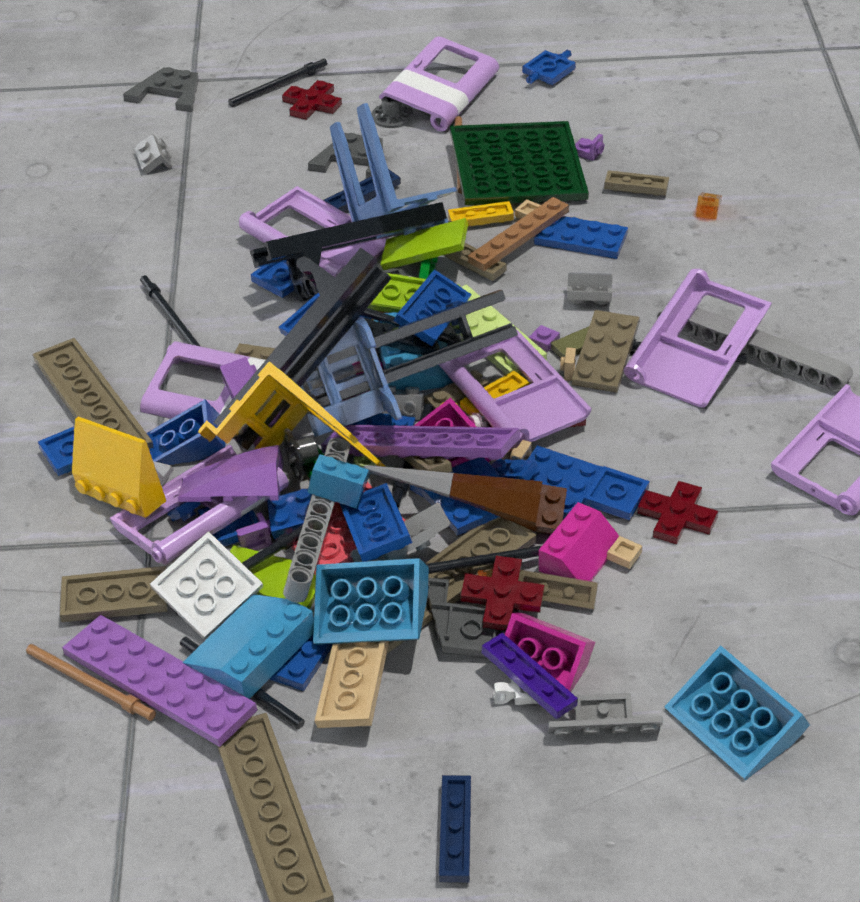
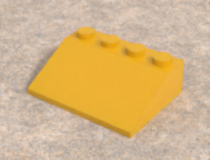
(115, 468)

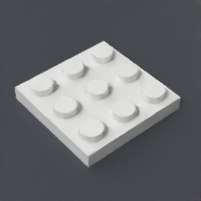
(206, 585)

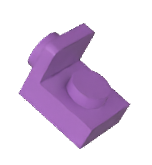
(590, 149)
(256, 535)

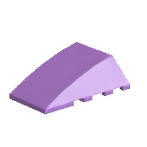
(238, 476)

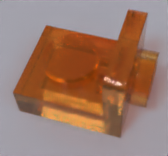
(708, 205)

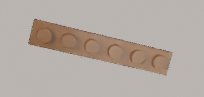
(518, 234)

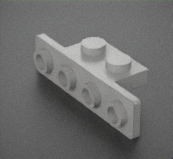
(421, 529)
(604, 713)

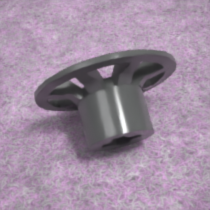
(392, 109)
(302, 450)

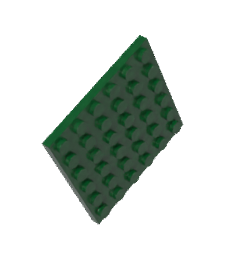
(518, 163)

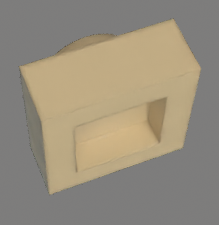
(525, 208)
(567, 363)
(522, 452)
(624, 552)

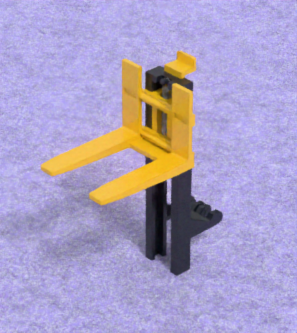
(297, 357)

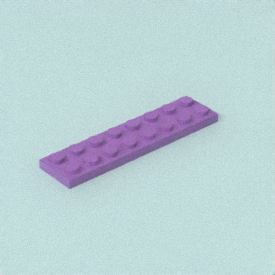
(432, 441)
(160, 680)

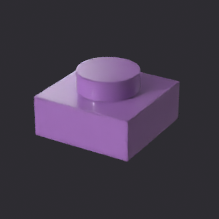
(544, 336)

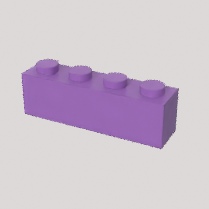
(235, 376)

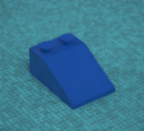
(179, 439)

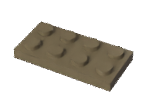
(605, 351)
(110, 594)

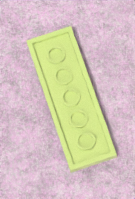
(489, 319)

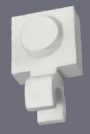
(506, 691)

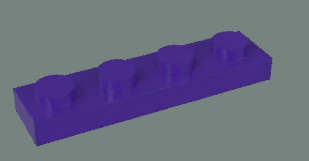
(529, 676)

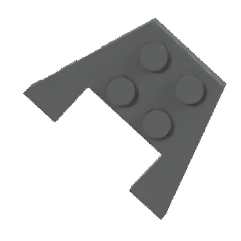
(170, 83)
(357, 149)
(458, 625)

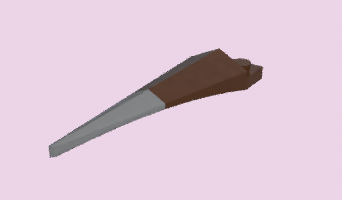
(517, 500)

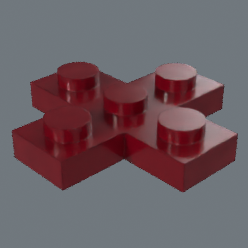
(317, 98)
(677, 512)
(502, 593)

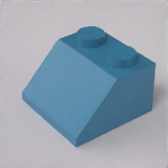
(338, 481)

